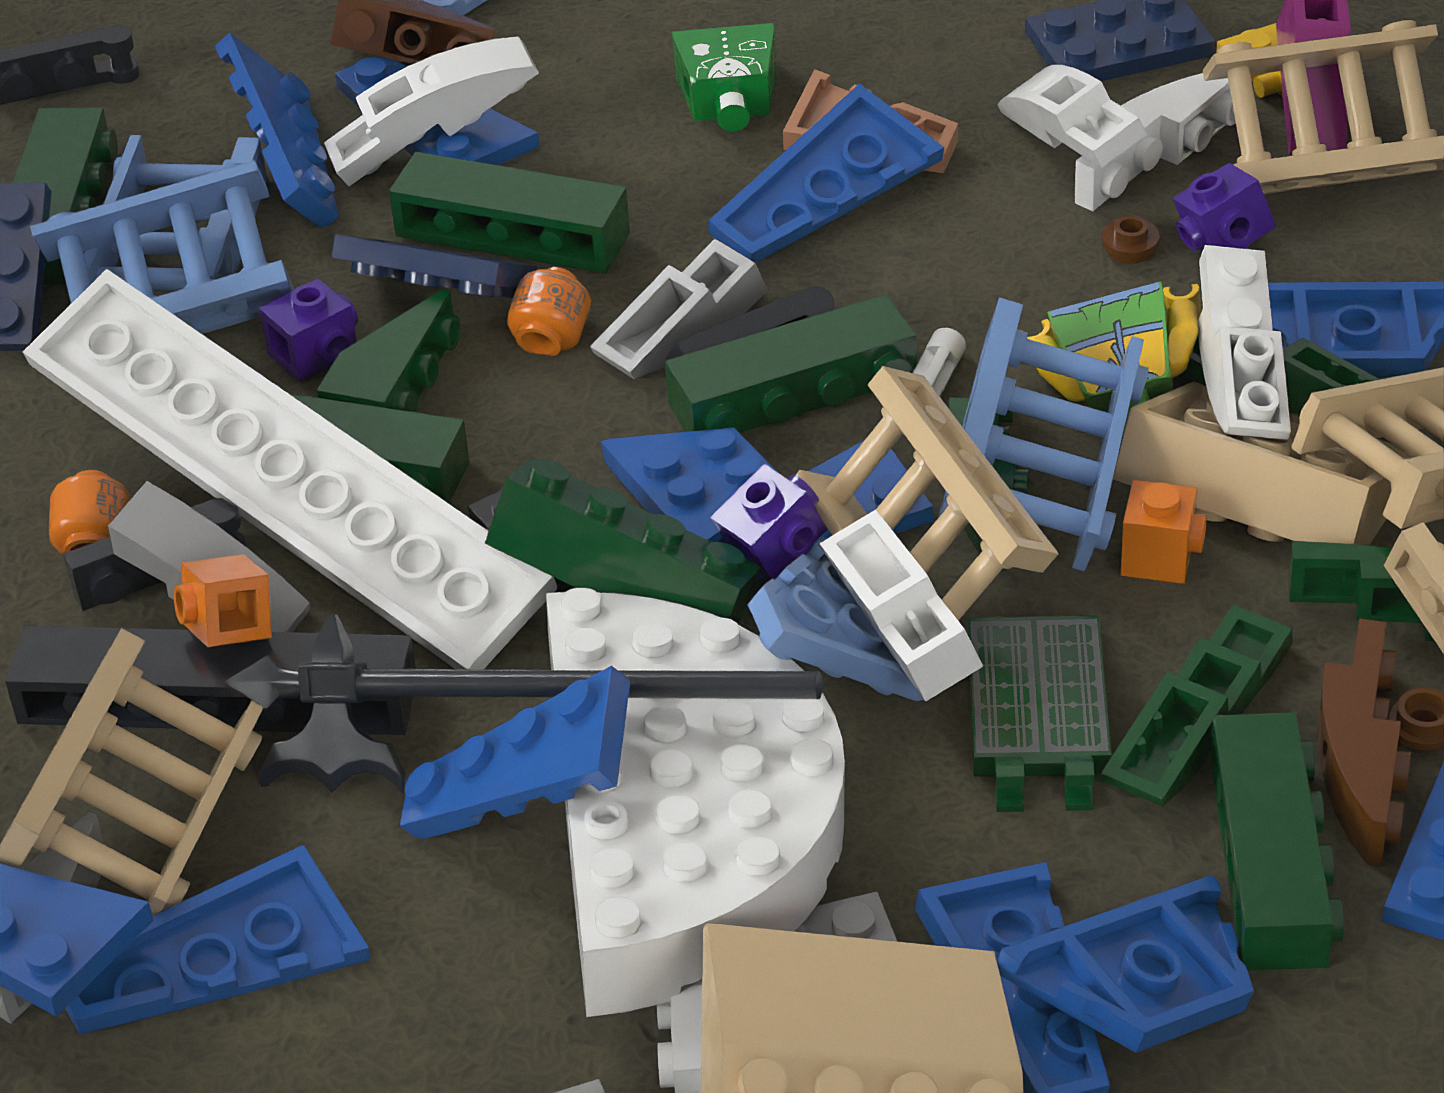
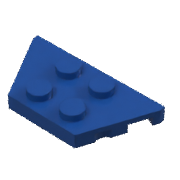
(1373, 325)
(684, 472)
(1139, 967)

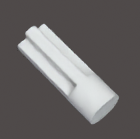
(941, 358)

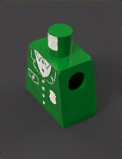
(726, 72)

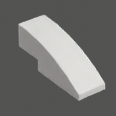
(902, 605)

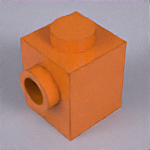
(1161, 531)
(224, 600)

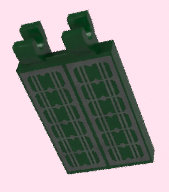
(1039, 705)

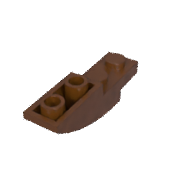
(1361, 745)

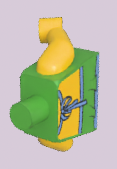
(1104, 329)

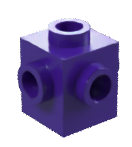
(1223, 210)
(308, 328)
(771, 520)

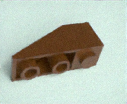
(403, 29)

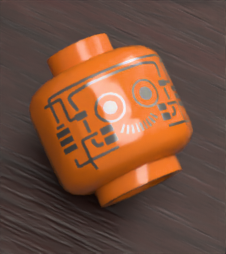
(548, 311)
(84, 508)

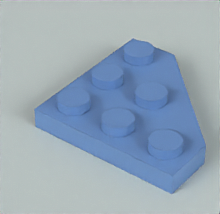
(818, 622)

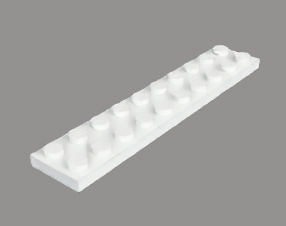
(290, 473)

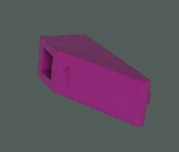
(1309, 22)

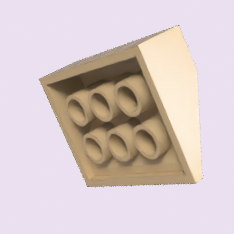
(1250, 478)
(851, 1016)

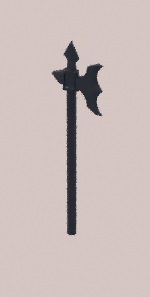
(336, 747)

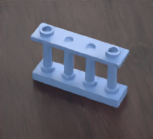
(218, 239)
(203, 301)
(996, 393)

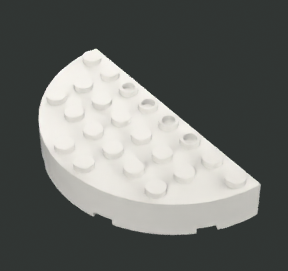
(714, 807)

